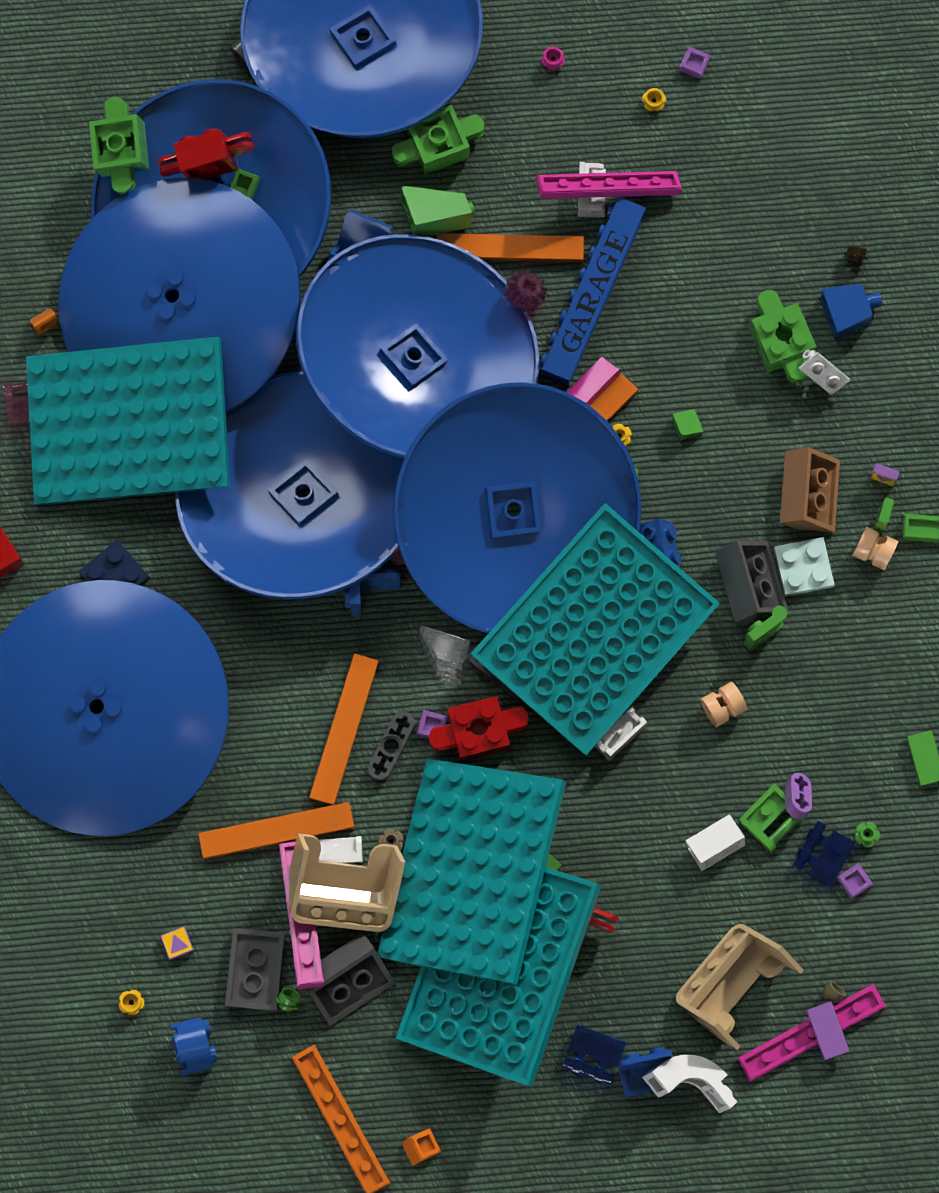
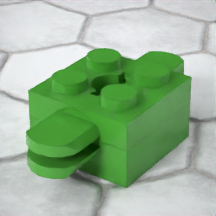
(437, 131)
(119, 145)
(781, 336)

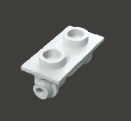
(823, 372)

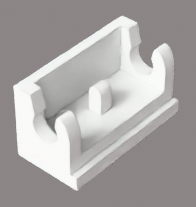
(591, 206)
(621, 733)
(715, 842)
(342, 850)

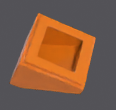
(44, 321)
(421, 1146)

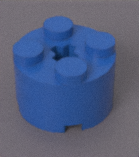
(192, 1045)

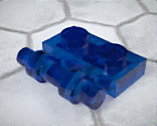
(831, 858)
(595, 1046)

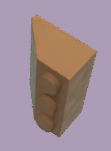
(809, 490)

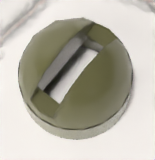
(834, 992)

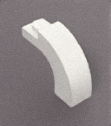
(695, 1071)

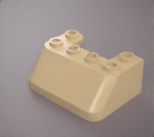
(342, 892)

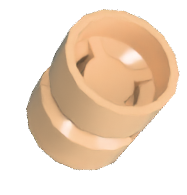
(875, 548)
(732, 703)

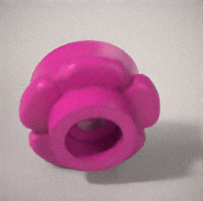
(557, 54)

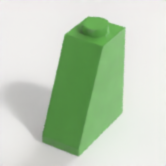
(435, 211)

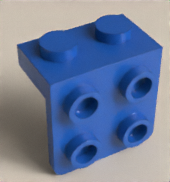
(357, 229)
(662, 536)
(377, 581)
(635, 1066)

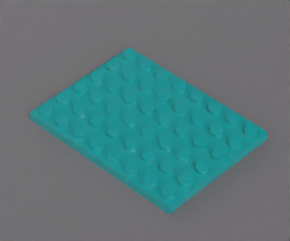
(127, 421)
(595, 629)
(473, 870)
(501, 1023)

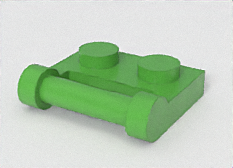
(761, 631)
(764, 813)

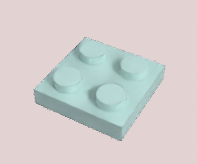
(803, 566)

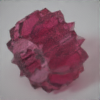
(525, 291)

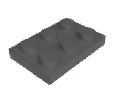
(255, 969)

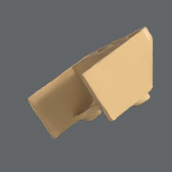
(727, 977)

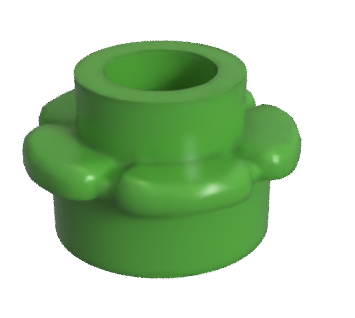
(860, 836)
(288, 999)

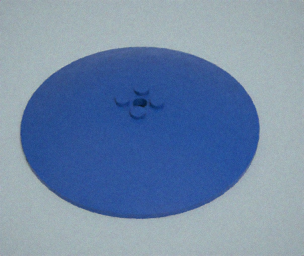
(359, 88)
(285, 156)
(191, 238)
(401, 299)
(479, 457)
(268, 536)
(158, 720)

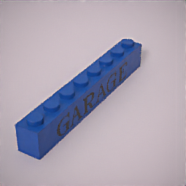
(593, 292)

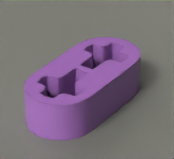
(804, 796)

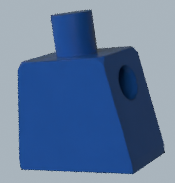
(848, 308)

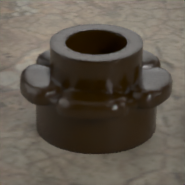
(856, 254)

